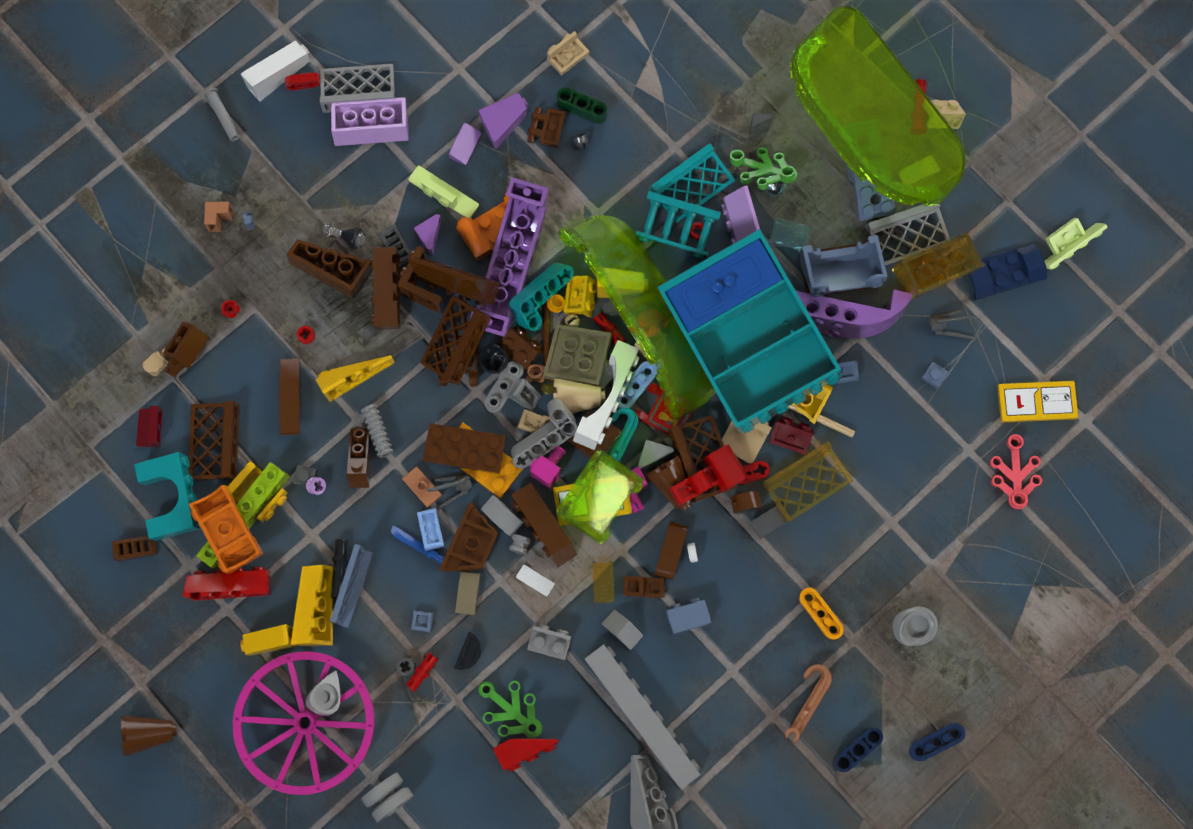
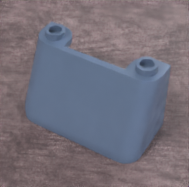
(843, 267)

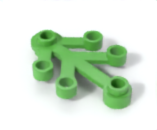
(785, 174)
(513, 711)

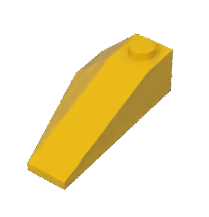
(342, 379)

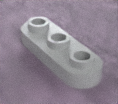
(499, 394)

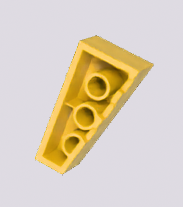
(314, 608)

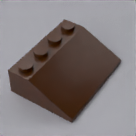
(455, 281)

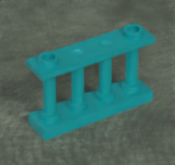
(674, 206)

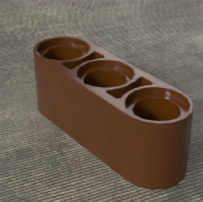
(671, 550)

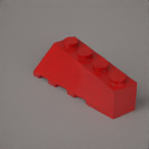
(223, 585)

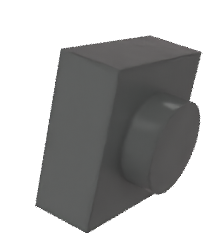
(302, 475)

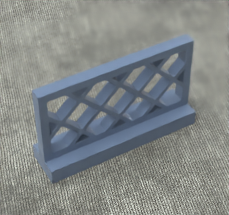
(351, 586)

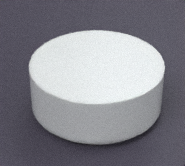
(692, 552)

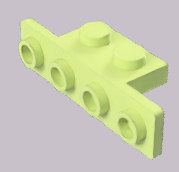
(443, 192)
(1069, 239)

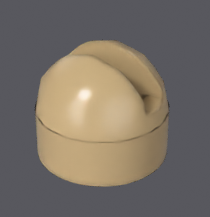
(575, 323)

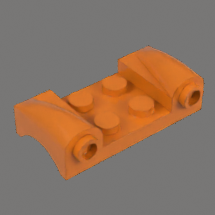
(482, 233)
(225, 530)

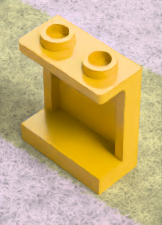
(243, 482)

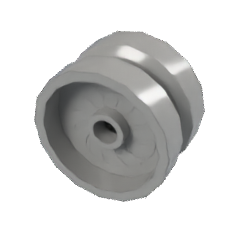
(387, 797)

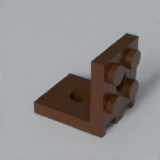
(414, 293)

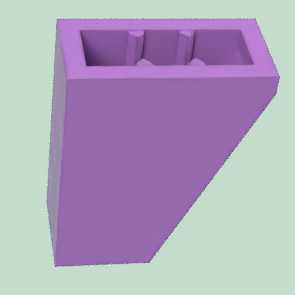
(503, 117)

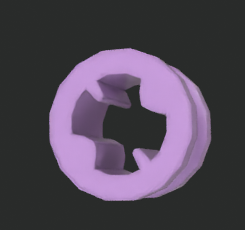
(319, 482)

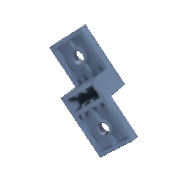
(863, 193)

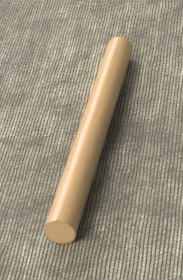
(830, 423)

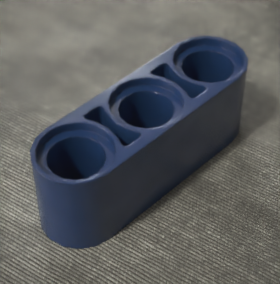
(867, 747)

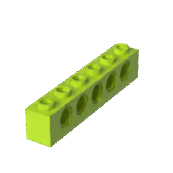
(252, 504)

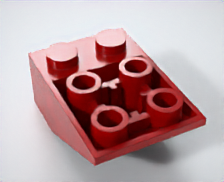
(518, 750)

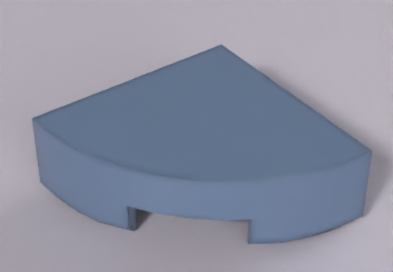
(248, 220)

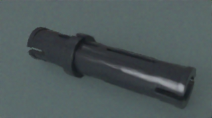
(339, 566)

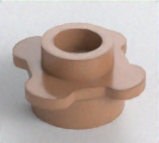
(535, 369)

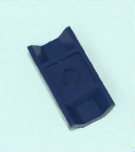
(1008, 271)

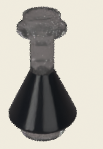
(353, 237)

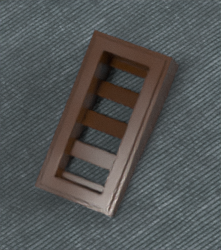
(116, 545)

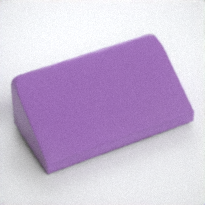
(464, 144)

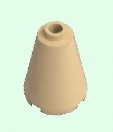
(578, 396)

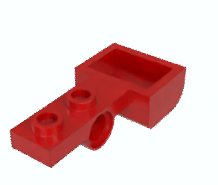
(721, 470)

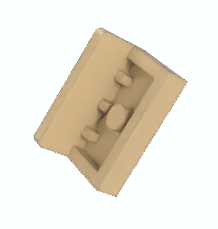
(567, 53)
(951, 112)

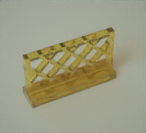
(797, 468)

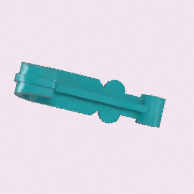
(626, 434)

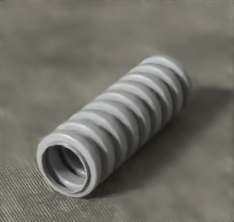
(377, 431)

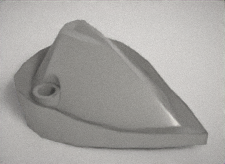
(325, 696)

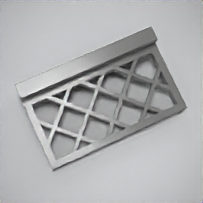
(357, 95)
(907, 217)

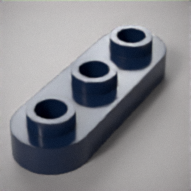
(945, 742)

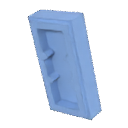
(430, 529)

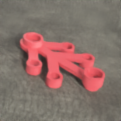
(1015, 474)

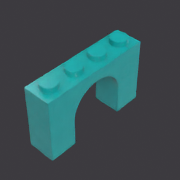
(173, 468)

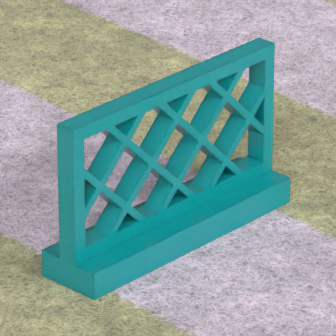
(686, 168)

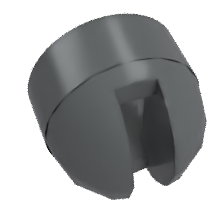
(580, 141)

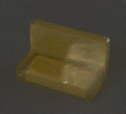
(603, 582)

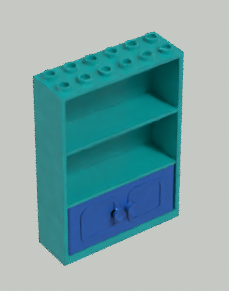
(750, 332)

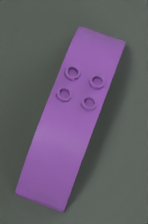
(515, 249)
(851, 319)

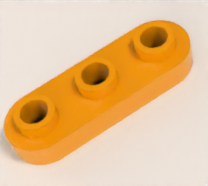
(829, 618)

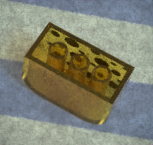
(938, 266)

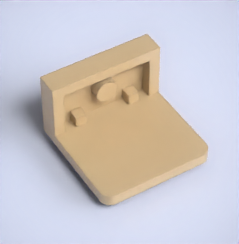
(746, 445)

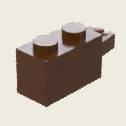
(184, 348)

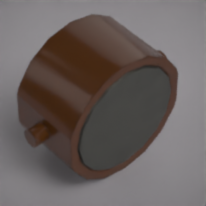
(746, 502)

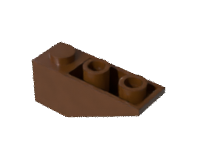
(359, 458)

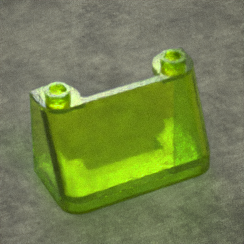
(599, 496)

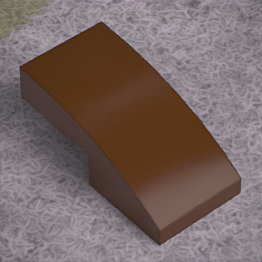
(644, 587)

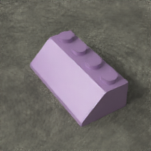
(369, 121)
(739, 214)

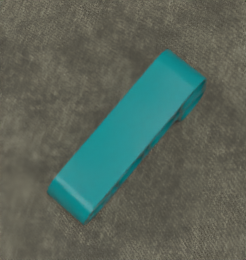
(535, 294)

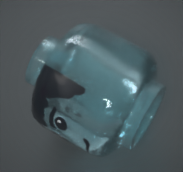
(775, 188)

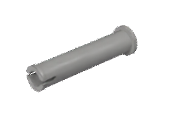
(222, 114)

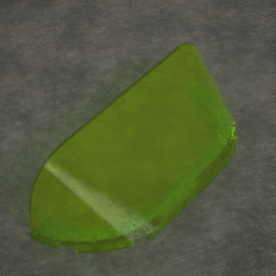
(875, 111)
(632, 286)

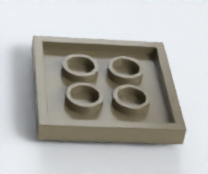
(577, 355)

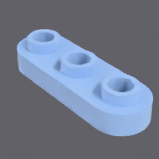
(642, 380)

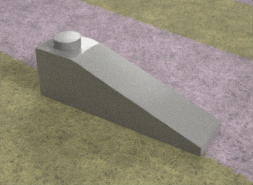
(647, 801)

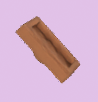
(419, 485)

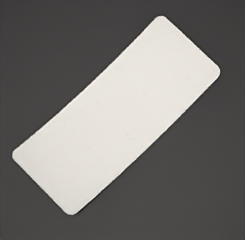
(535, 580)

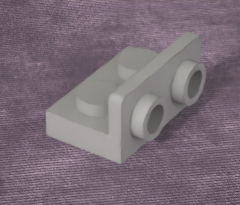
(549, 642)

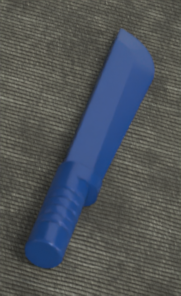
(409, 540)

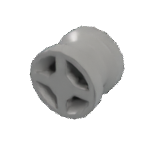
(520, 544)

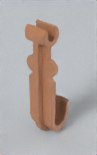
(811, 703)

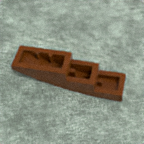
(289, 396)

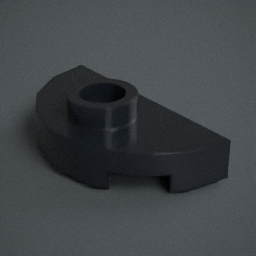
(469, 654)

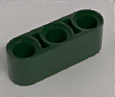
(577, 98)

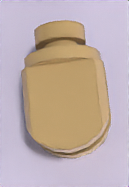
(155, 363)

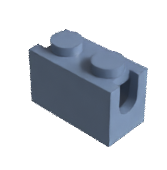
(688, 616)

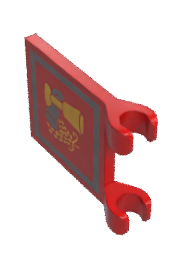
(659, 416)

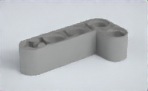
(524, 452)

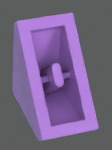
(428, 232)

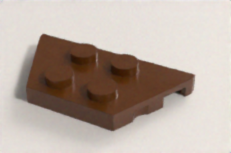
(470, 543)

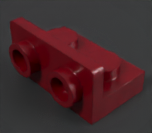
(791, 435)

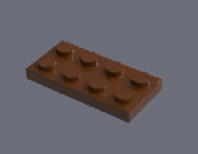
(464, 448)

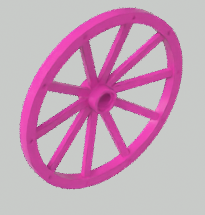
(239, 719)

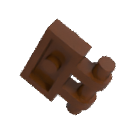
(551, 129)

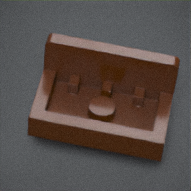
(520, 346)

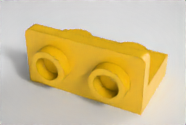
(580, 296)

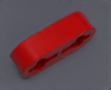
(302, 81)
(757, 476)

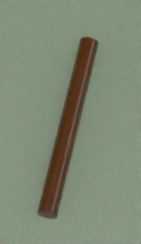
(546, 332)

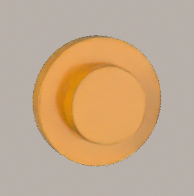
(556, 303)

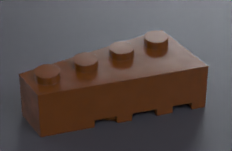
(333, 268)
(386, 292)
(544, 525)

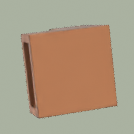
(216, 213)

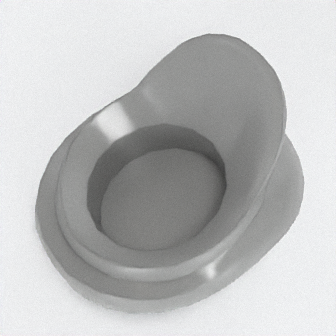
(915, 626)

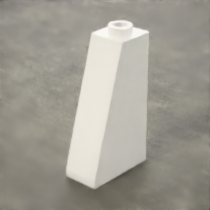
(271, 72)

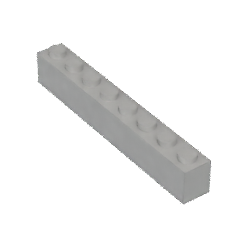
(642, 717)

